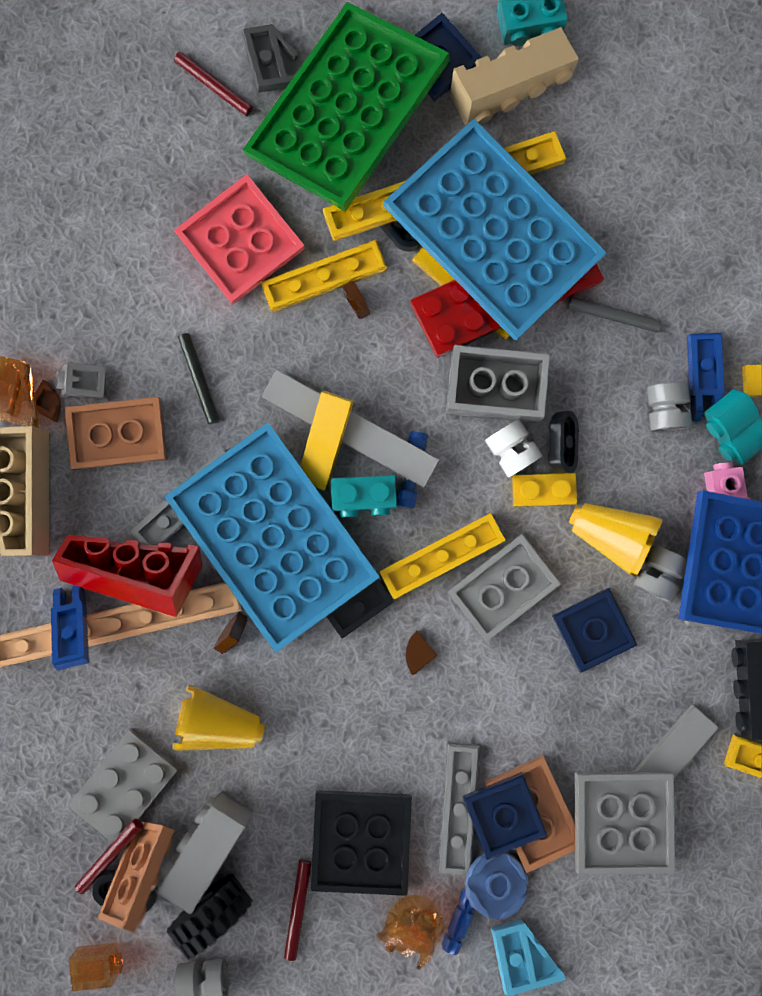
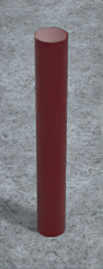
(213, 83)
(109, 856)
(297, 910)

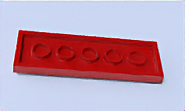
(454, 317)

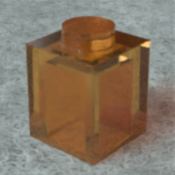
(95, 966)

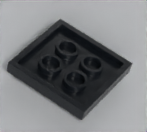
(361, 843)

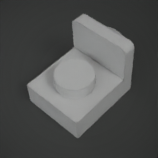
(81, 380)

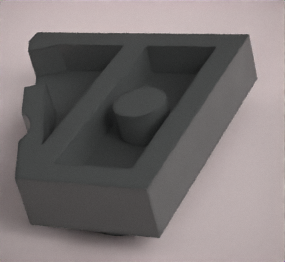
(270, 57)

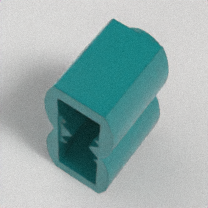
(736, 426)

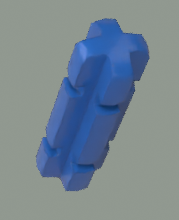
(458, 925)

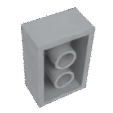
(497, 384)
(203, 851)

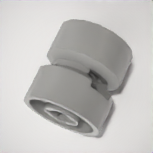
(669, 407)
(662, 562)
(203, 980)

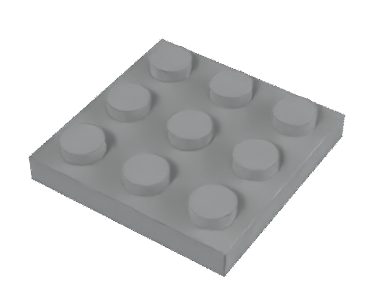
(624, 823)

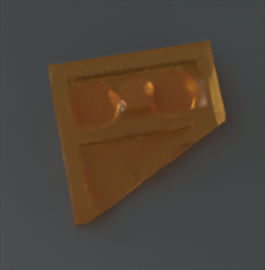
(17, 393)

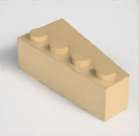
(512, 76)
(24, 491)

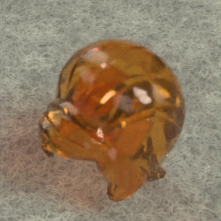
(413, 928)

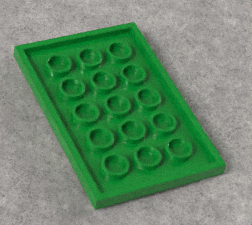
(346, 105)

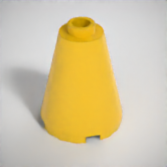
(616, 533)
(214, 723)

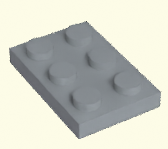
(503, 588)
(123, 785)

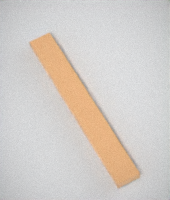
(121, 623)

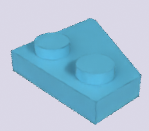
(522, 959)

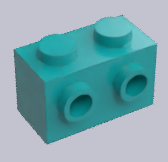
(529, 18)
(363, 494)

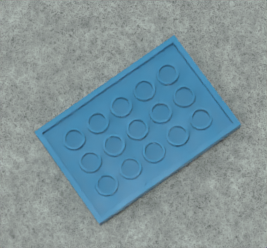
(494, 229)
(272, 537)

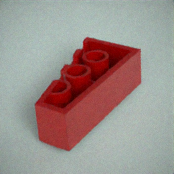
(130, 571)

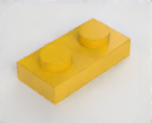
(544, 490)

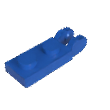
(705, 370)
(69, 629)

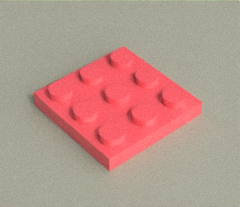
(239, 239)

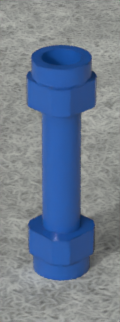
(407, 495)

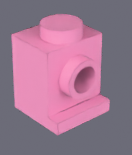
(716, 480)

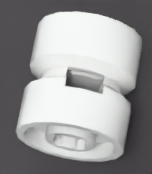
(513, 436)

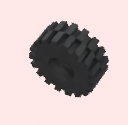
(211, 918)

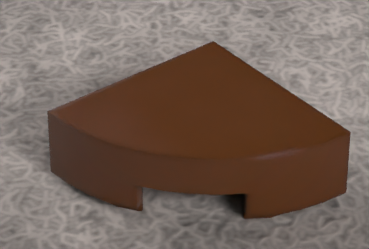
(352, 292)
(48, 401)
(231, 634)
(418, 653)

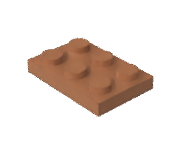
(115, 433)
(552, 811)
(136, 877)

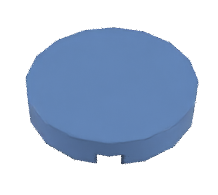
(496, 886)

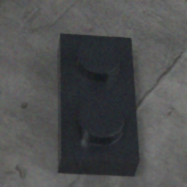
(360, 608)

